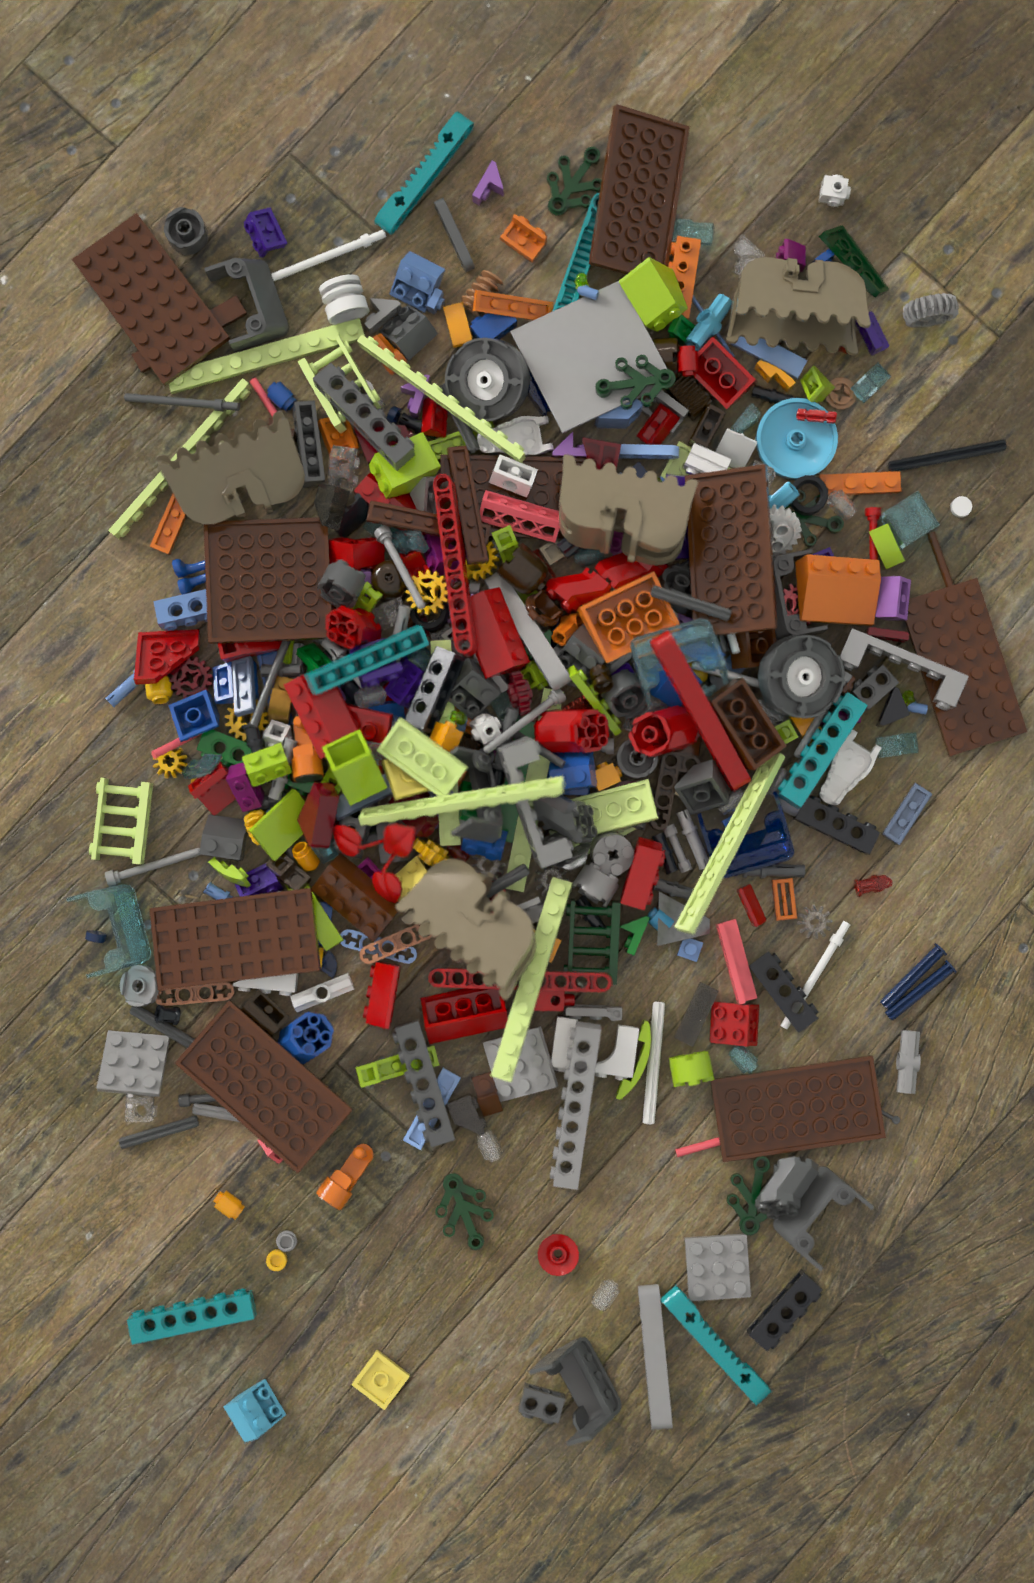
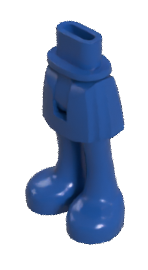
(182, 570)

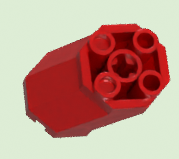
(623, 572)
(576, 589)
(351, 627)
(572, 730)
(663, 731)

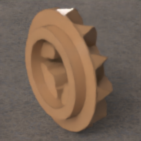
(844, 402)

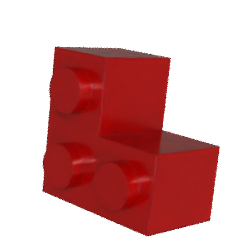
(356, 552)

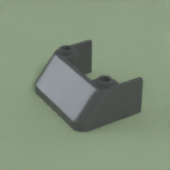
(271, 320)
(790, 624)
(490, 820)
(820, 1192)
(587, 1384)

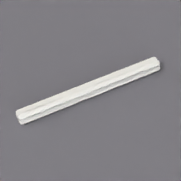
(653, 1063)

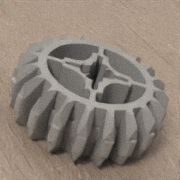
(930, 310)

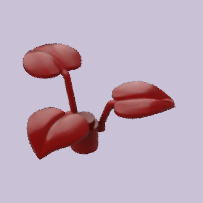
(397, 841)

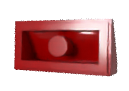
(434, 419)
(658, 426)
(751, 905)

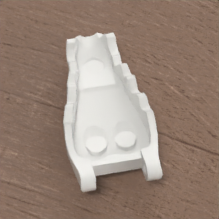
(522, 430)
(847, 768)

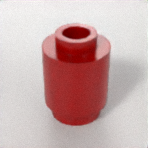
(687, 360)

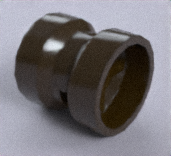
(601, 678)

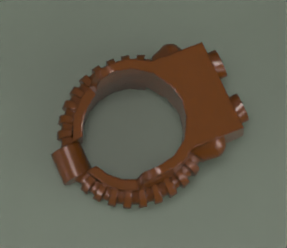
(547, 607)

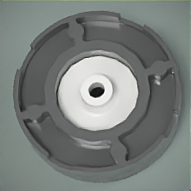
(506, 375)
(801, 676)

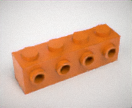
(685, 265)

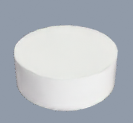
(961, 506)

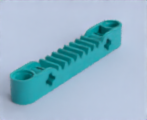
(390, 215)
(580, 258)
(752, 1384)

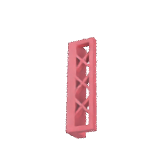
(521, 509)
(736, 961)

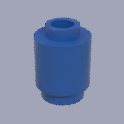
(281, 396)

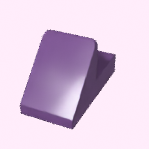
(490, 180)
(415, 404)
(566, 447)

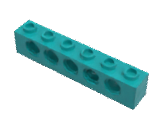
(366, 659)
(854, 709)
(141, 1332)

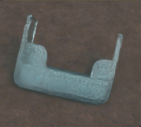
(696, 643)
(126, 925)

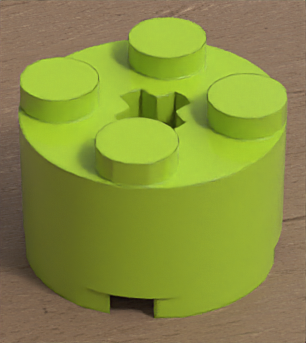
(691, 1068)

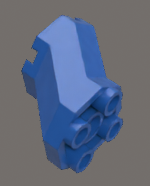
(307, 1036)

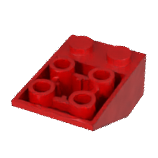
(234, 651)

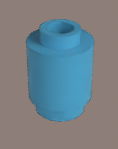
(654, 914)

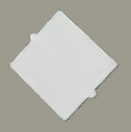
(736, 447)

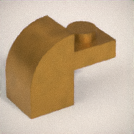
(280, 702)

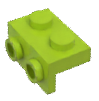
(266, 764)

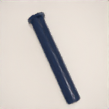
(913, 976)
(920, 991)

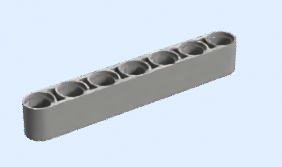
(531, 635)
(655, 1357)

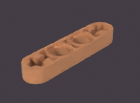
(398, 944)
(195, 994)

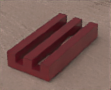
(887, 634)

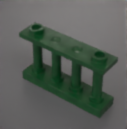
(611, 911)

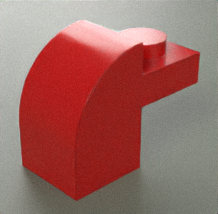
(414, 563)

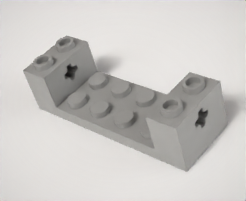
(951, 683)
(546, 849)

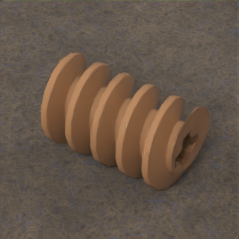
(485, 283)

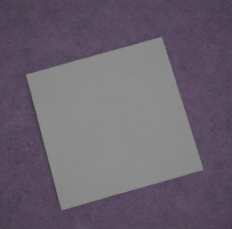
(579, 347)

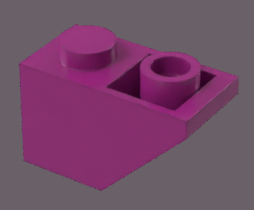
(792, 250)
(434, 555)

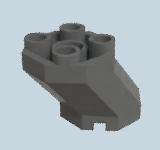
(566, 817)
(786, 1187)

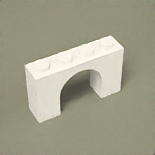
(618, 1063)

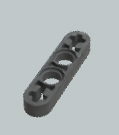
(454, 235)

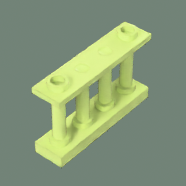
(311, 369)
(140, 813)

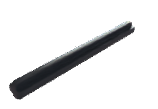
(947, 455)

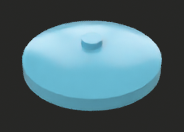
(793, 445)

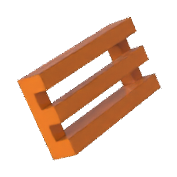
(784, 902)

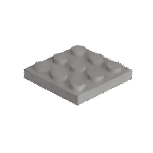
(133, 1063)
(533, 1071)
(717, 1267)

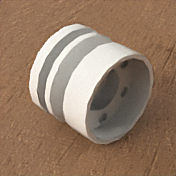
(343, 299)

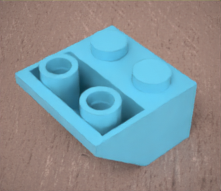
(254, 1411)

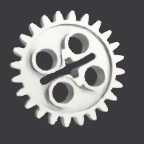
(784, 529)

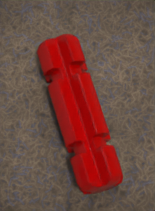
(816, 416)

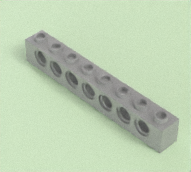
(570, 1176)

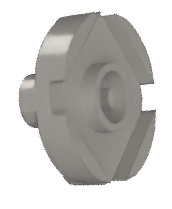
(129, 987)

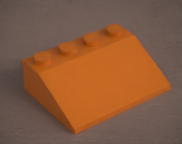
(837, 589)
(626, 615)

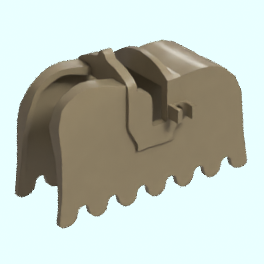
(811, 311)
(258, 459)
(645, 510)
(455, 909)

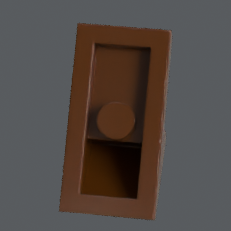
(487, 1094)

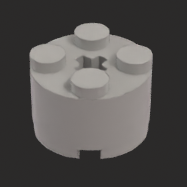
(614, 842)
(595, 884)

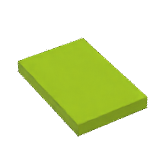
(279, 826)

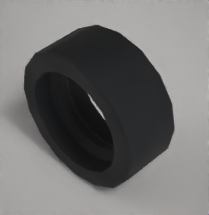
(808, 511)
(432, 625)

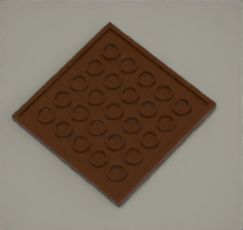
(265, 580)

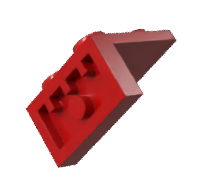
(213, 790)
(734, 1024)

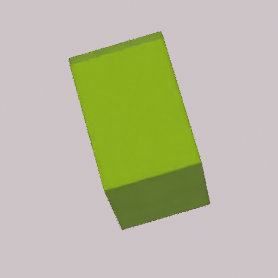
(816, 385)

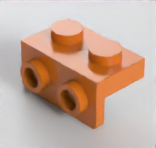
(524, 238)
(333, 437)

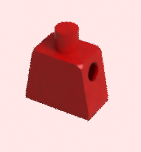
(544, 1001)

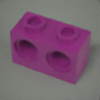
(240, 784)

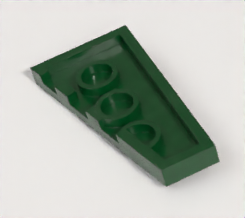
(849, 253)

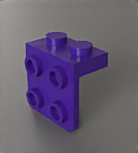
(389, 671)

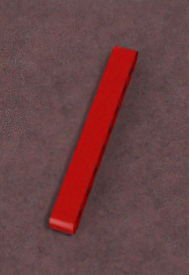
(450, 556)
(700, 710)
(551, 983)

